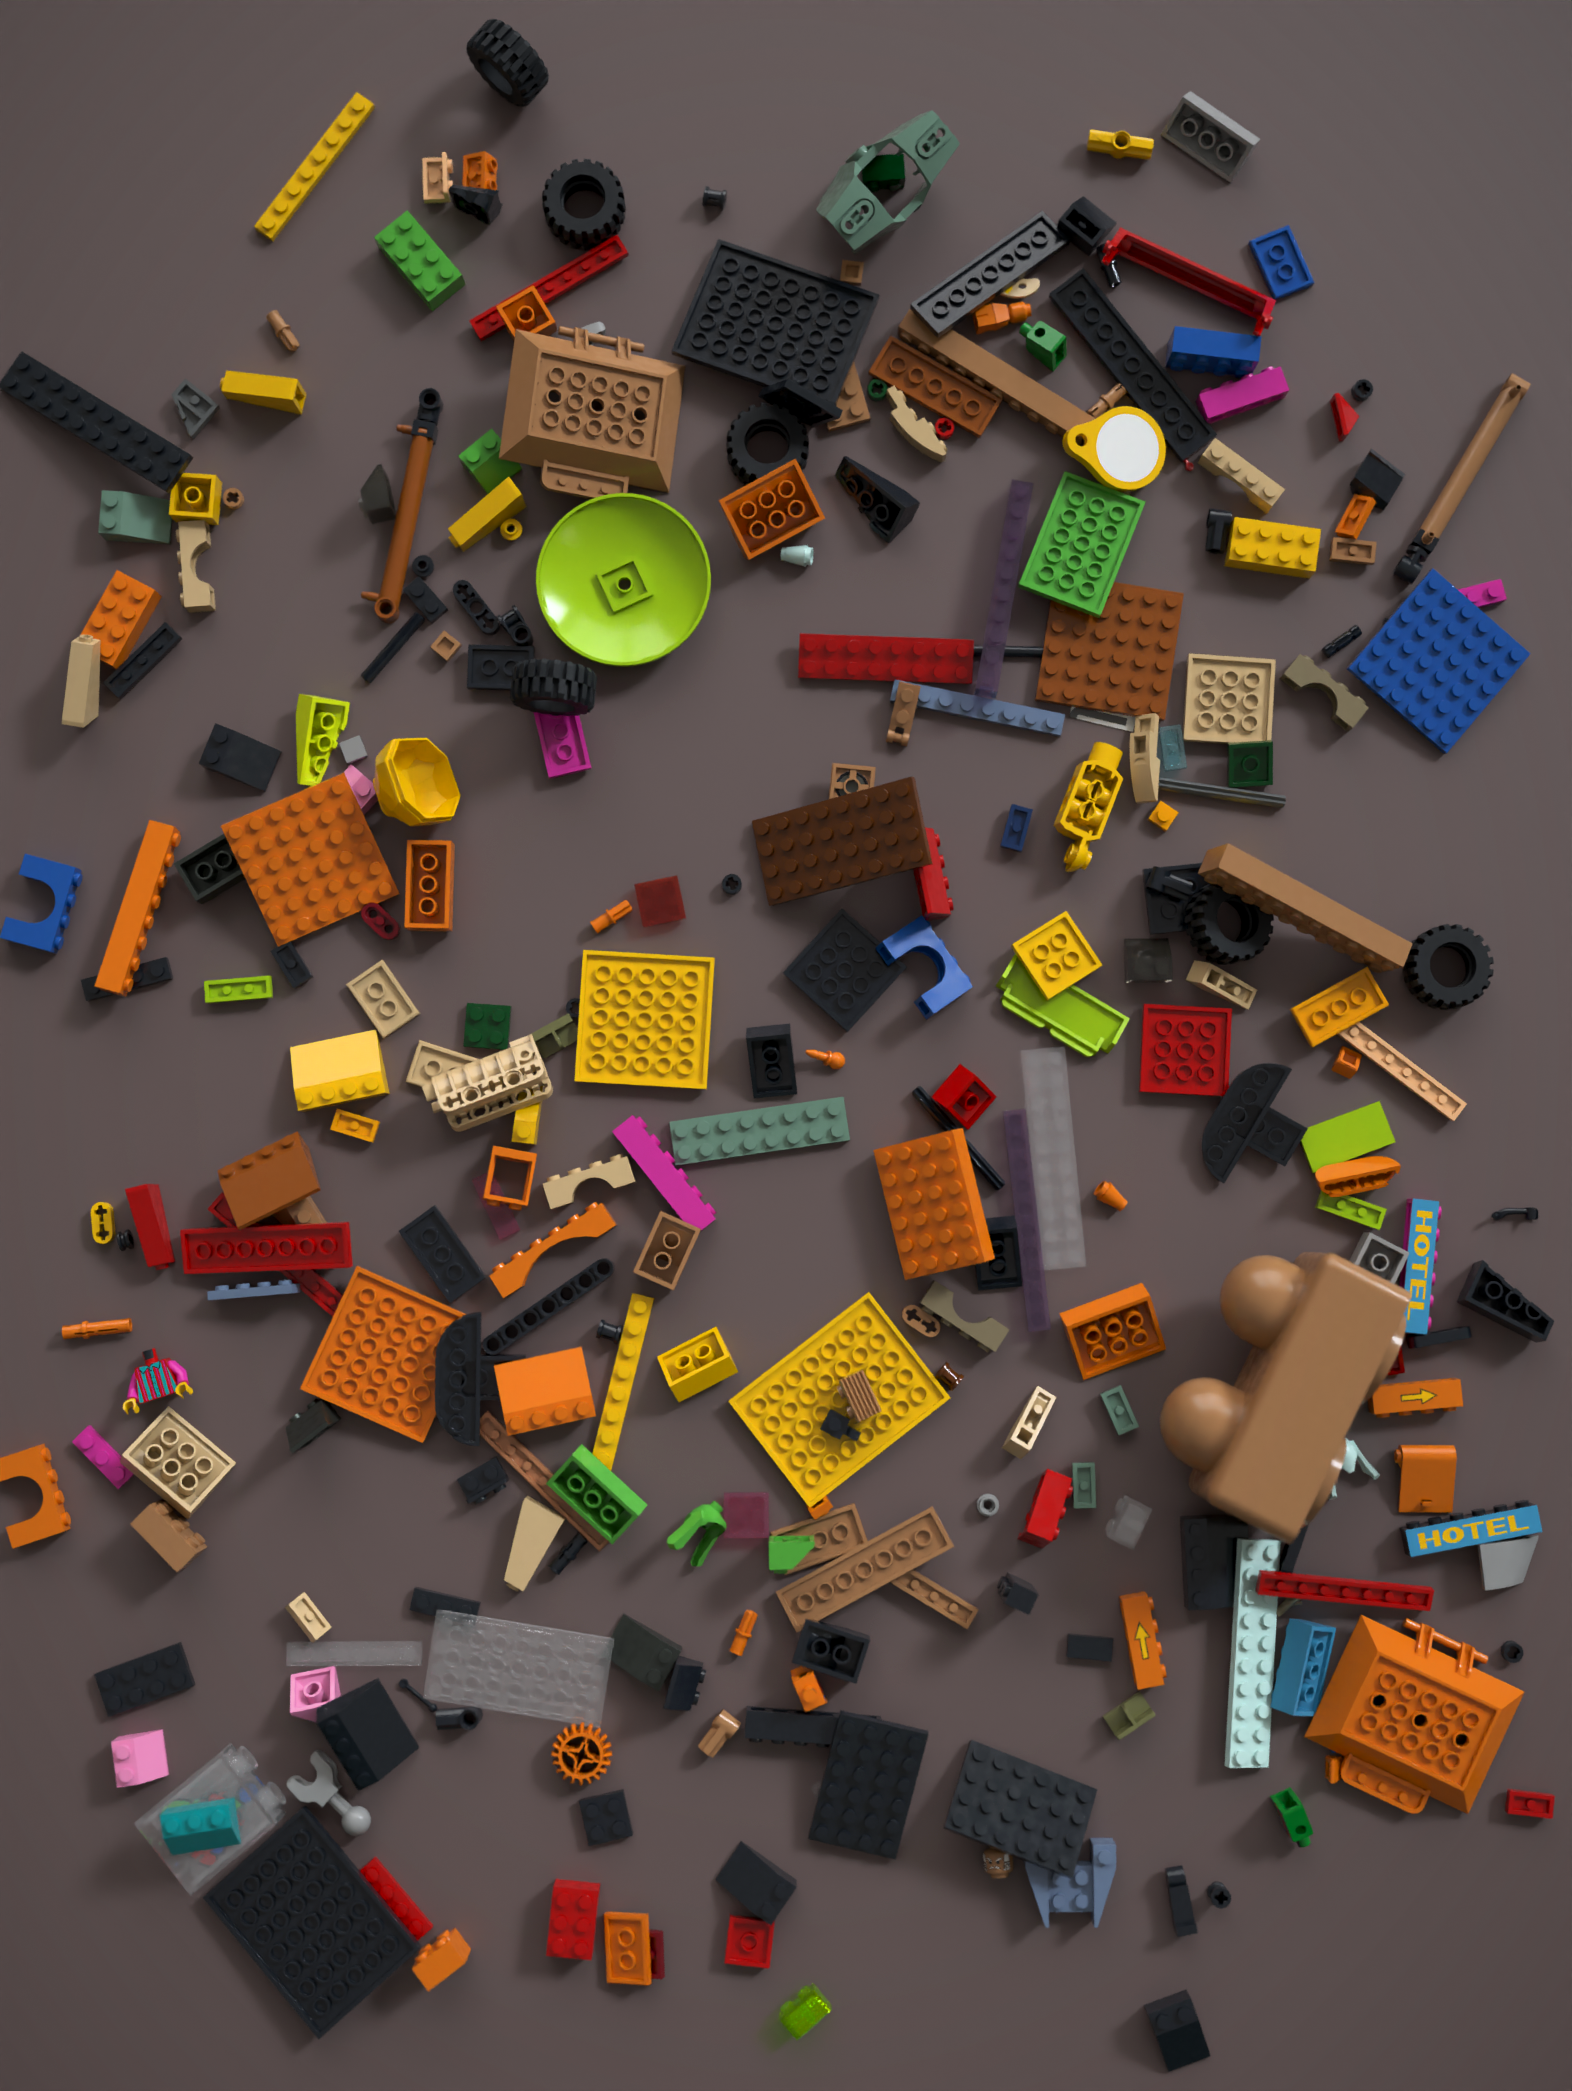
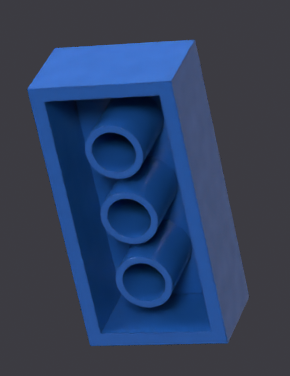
(1212, 352)

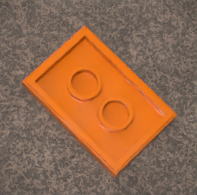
(627, 1948)

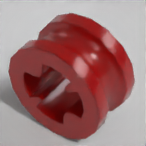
(940, 423)

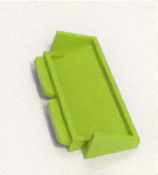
(1070, 1016)

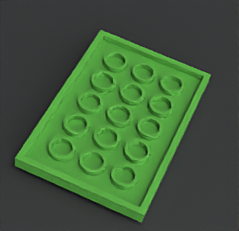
(1081, 544)

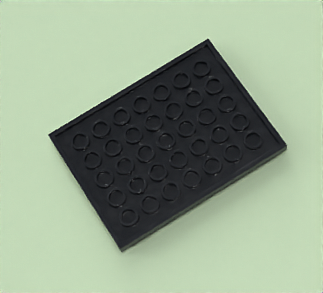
(774, 322)
(312, 1922)

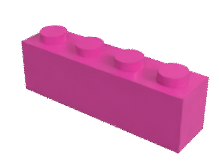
(1242, 395)

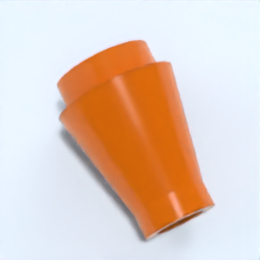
(1109, 1195)

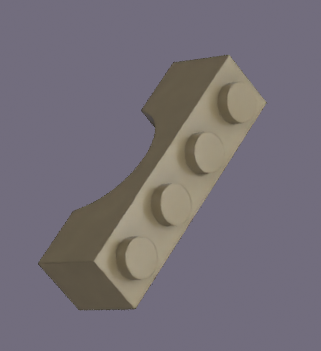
(1346, 707)
(940, 1301)

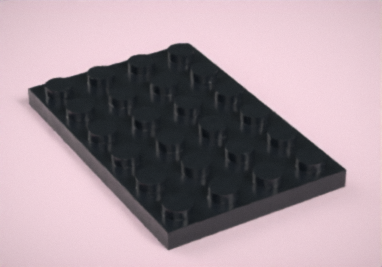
(868, 1784)
(1020, 1809)

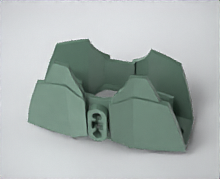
(848, 194)

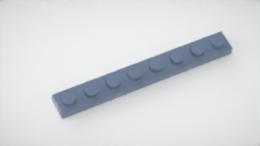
(986, 710)

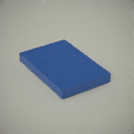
(1281, 263)

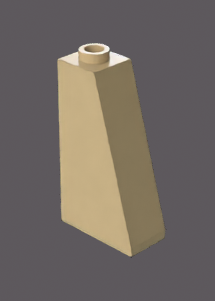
(82, 683)
(532, 1538)

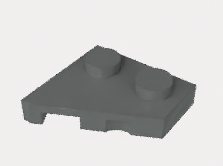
(194, 407)

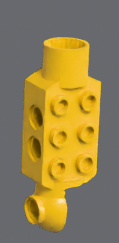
(1089, 803)

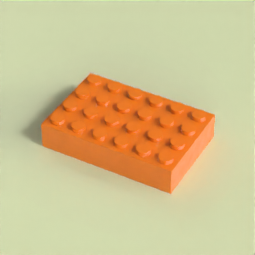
(934, 1204)

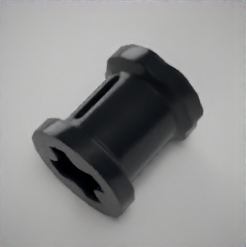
(714, 198)
(609, 1331)
(1224, 1899)

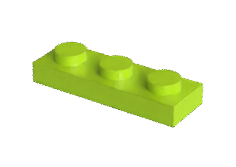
(238, 989)
(1352, 1209)

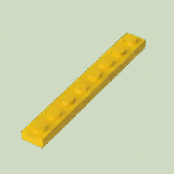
(314, 166)
(622, 1379)

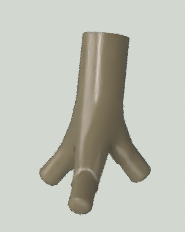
(1287, 1604)

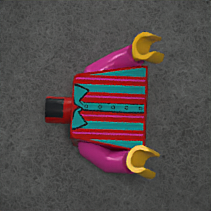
(155, 1381)

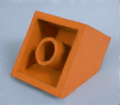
(527, 313)

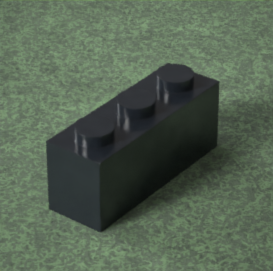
(1017, 1593)

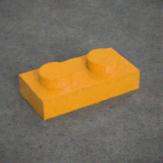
(355, 1125)

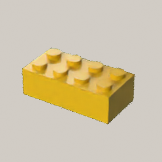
(1272, 547)

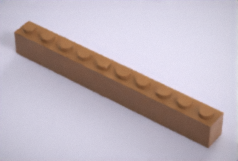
(995, 376)

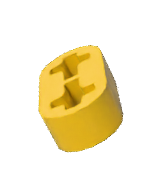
(97, 1224)

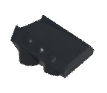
(478, 202)
(1376, 479)

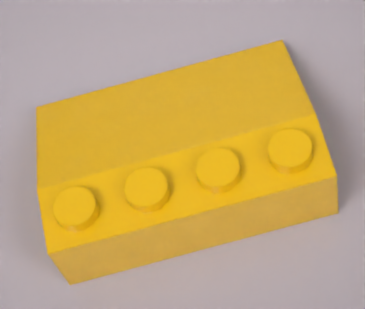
(338, 1071)

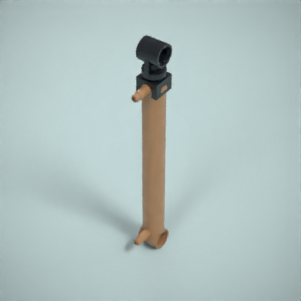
(1461, 478)

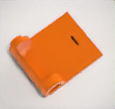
(1426, 1477)

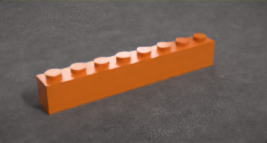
(138, 908)

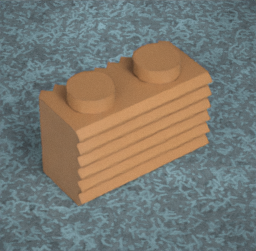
(859, 1396)

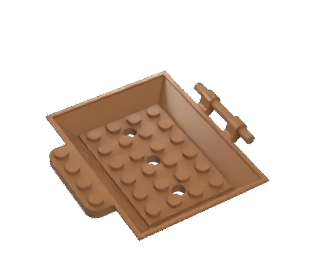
(576, 446)

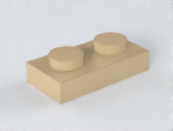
(308, 1617)

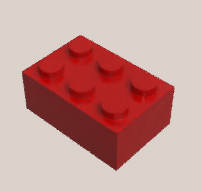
(573, 1919)

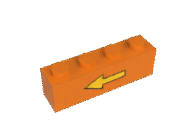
(1415, 1396)
(1141, 1640)

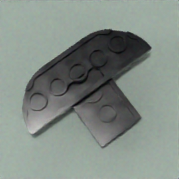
(1247, 1119)
(465, 1378)

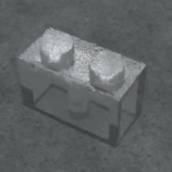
(1128, 1521)

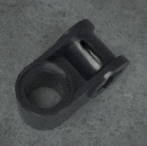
(514, 625)

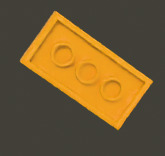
(1339, 1007)

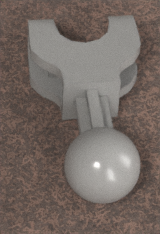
(325, 1790)

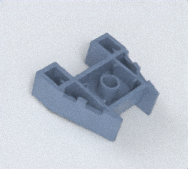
(1083, 1892)

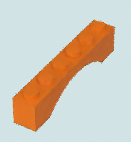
(513, 1275)

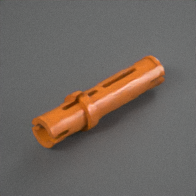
(96, 1328)

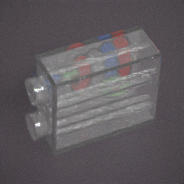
(222, 1777)

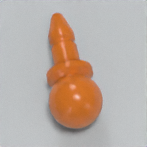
(834, 1060)

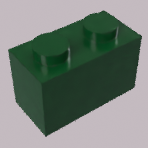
(884, 173)

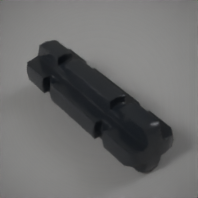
(1342, 641)

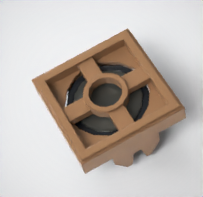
(850, 781)

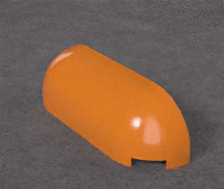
(1356, 1175)

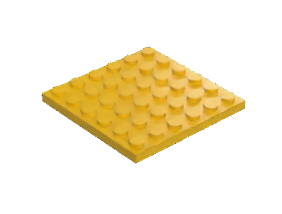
(644, 1019)

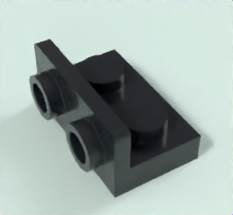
(483, 1480)

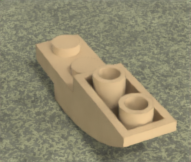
(917, 433)
(1143, 759)

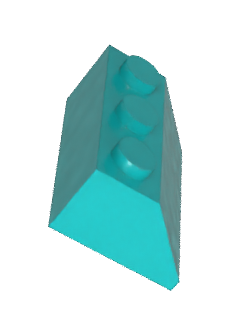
(200, 1826)

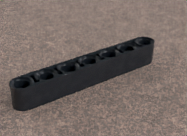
(538, 1309)

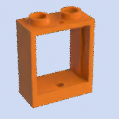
(516, 1156)

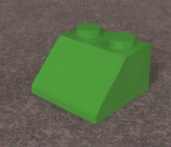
(484, 463)
(788, 1551)

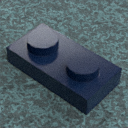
(1016, 828)

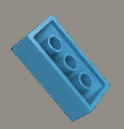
(1302, 1667)

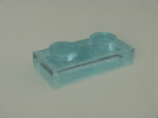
(1172, 747)

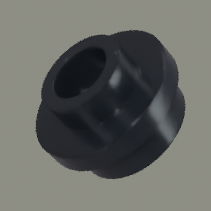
(427, 570)

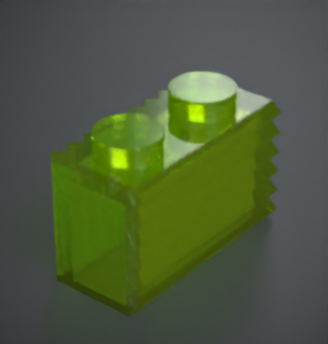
(804, 2011)

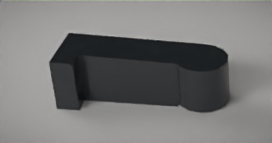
(1180, 1902)

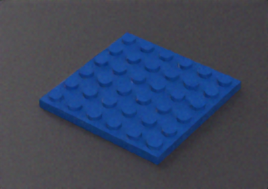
(1438, 661)

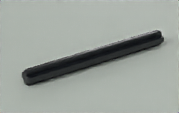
(947, 1125)

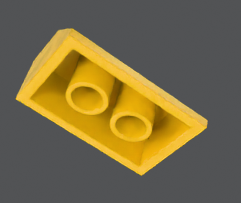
(697, 1364)

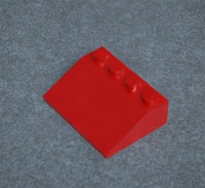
(932, 884)

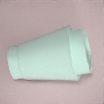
(798, 555)

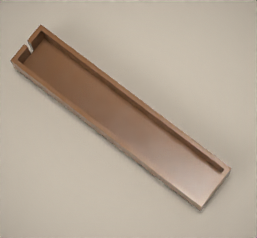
(1304, 908)

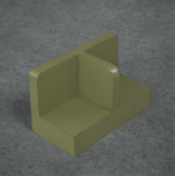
(556, 1035)
(1129, 1715)

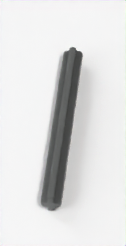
(1221, 792)

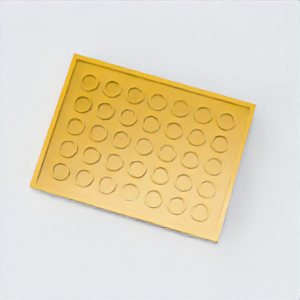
(796, 1394)

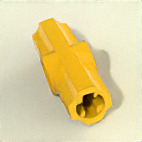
(1133, 146)

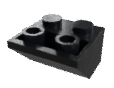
(1085, 225)

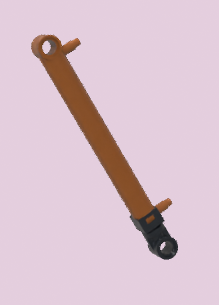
(424, 437)

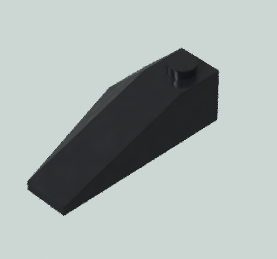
(882, 501)

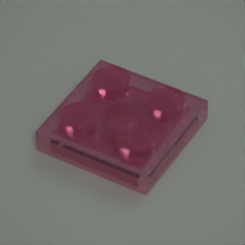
(746, 1514)

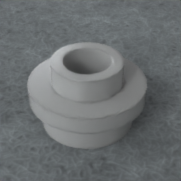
(992, 1510)

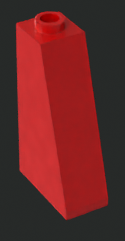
(151, 1224)

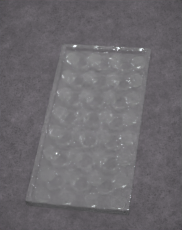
(518, 1668)

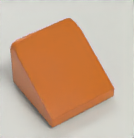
(1346, 1062)
(1332, 1768)

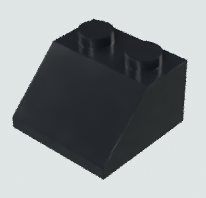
(684, 1683)

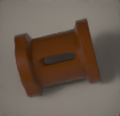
(949, 1376)

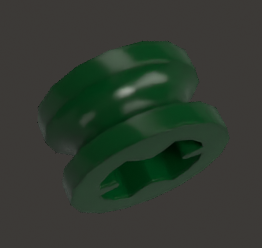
(875, 396)

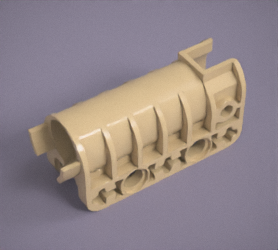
(489, 1082)

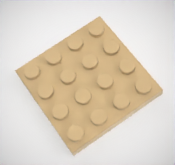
(1228, 699)

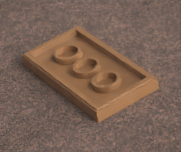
(833, 1535)

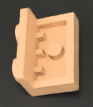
(437, 179)

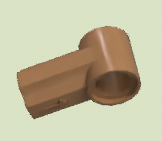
(722, 1729)

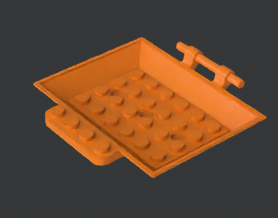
(1384, 1746)

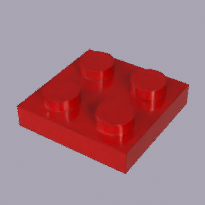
(749, 1942)

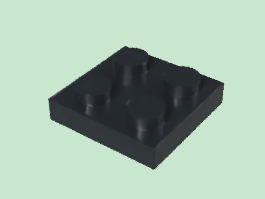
(606, 1817)

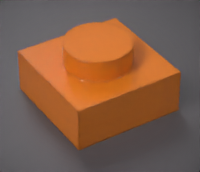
(821, 1508)

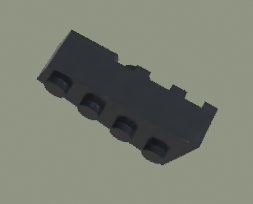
(1500, 1302)

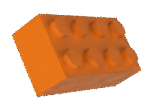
(121, 617)
(429, 885)

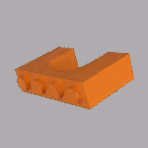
(52, 1515)

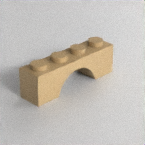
(1224, 462)
(193, 540)
(562, 1190)

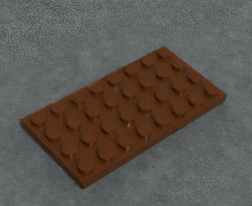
(842, 841)

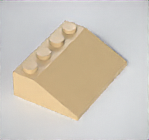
(177, 1462)

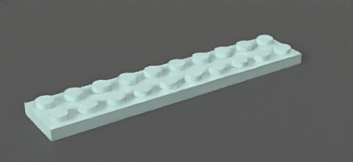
(1251, 1657)

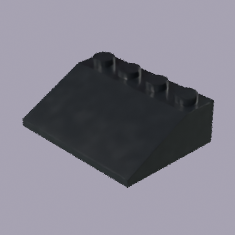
(1210, 1559)
(366, 1733)

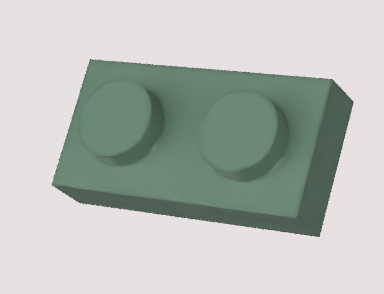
(1119, 1410)
(1083, 1485)

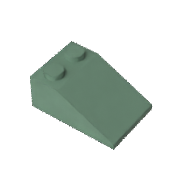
(134, 518)

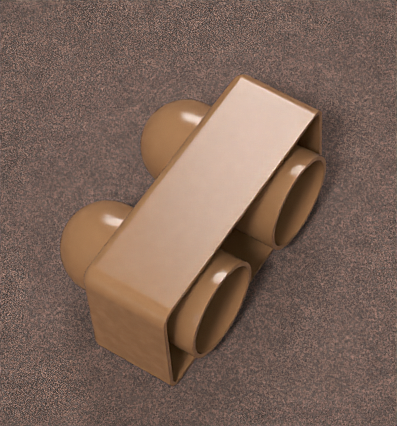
(1318, 1352)

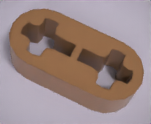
(924, 1316)

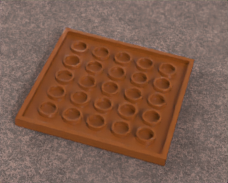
(1112, 660)

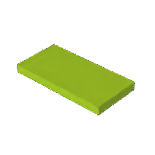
(1346, 1136)

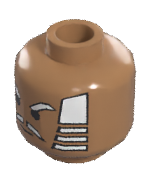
(997, 1863)

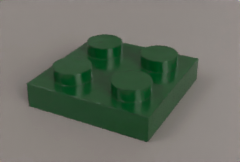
(1250, 763)
(487, 1026)

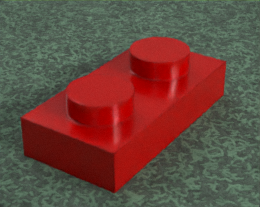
(1530, 1803)

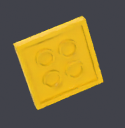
(1056, 955)

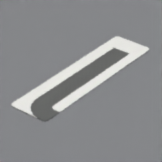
(1104, 718)

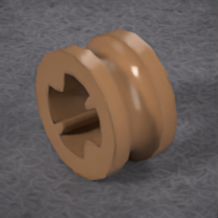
(235, 492)

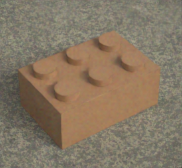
(169, 1535)

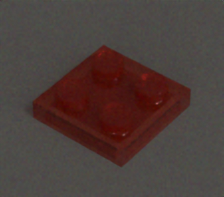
(660, 901)

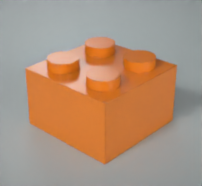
(441, 1958)

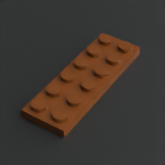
(935, 386)

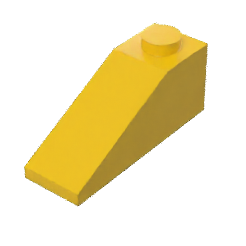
(527, 1121)

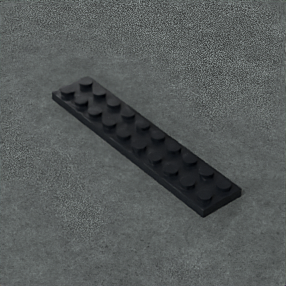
(1132, 364)
(95, 422)

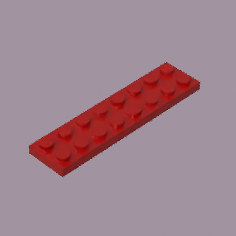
(885, 658)
(266, 1248)

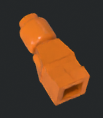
(998, 315)

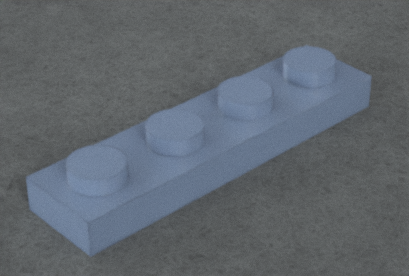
(262, 1289)

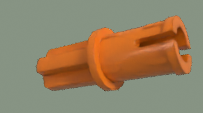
(611, 916)
(743, 1632)

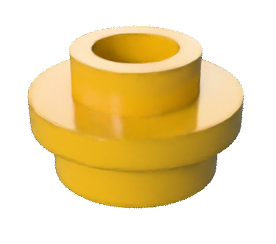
(511, 536)

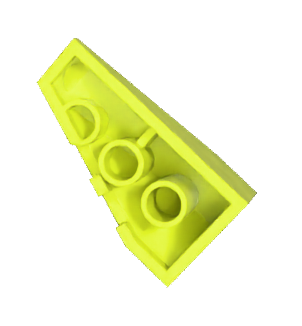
(317, 730)

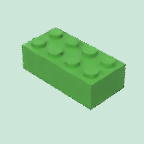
(419, 260)
(597, 1494)

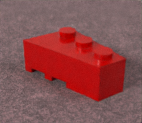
(1046, 1509)

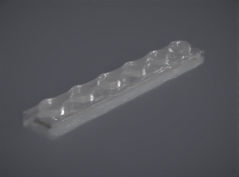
(355, 1653)

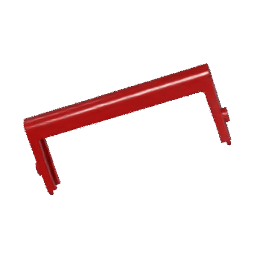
(1191, 275)

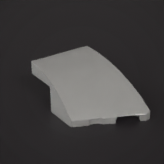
(1505, 1561)

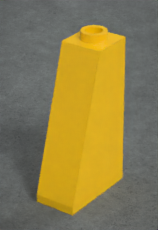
(264, 390)
(487, 515)

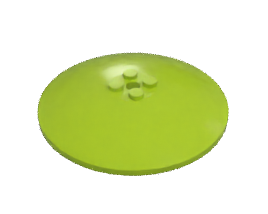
(616, 541)

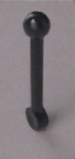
(405, 1684)

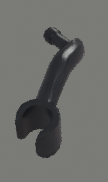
(1530, 1213)

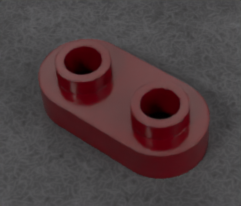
(381, 921)

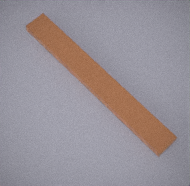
(535, 1474)

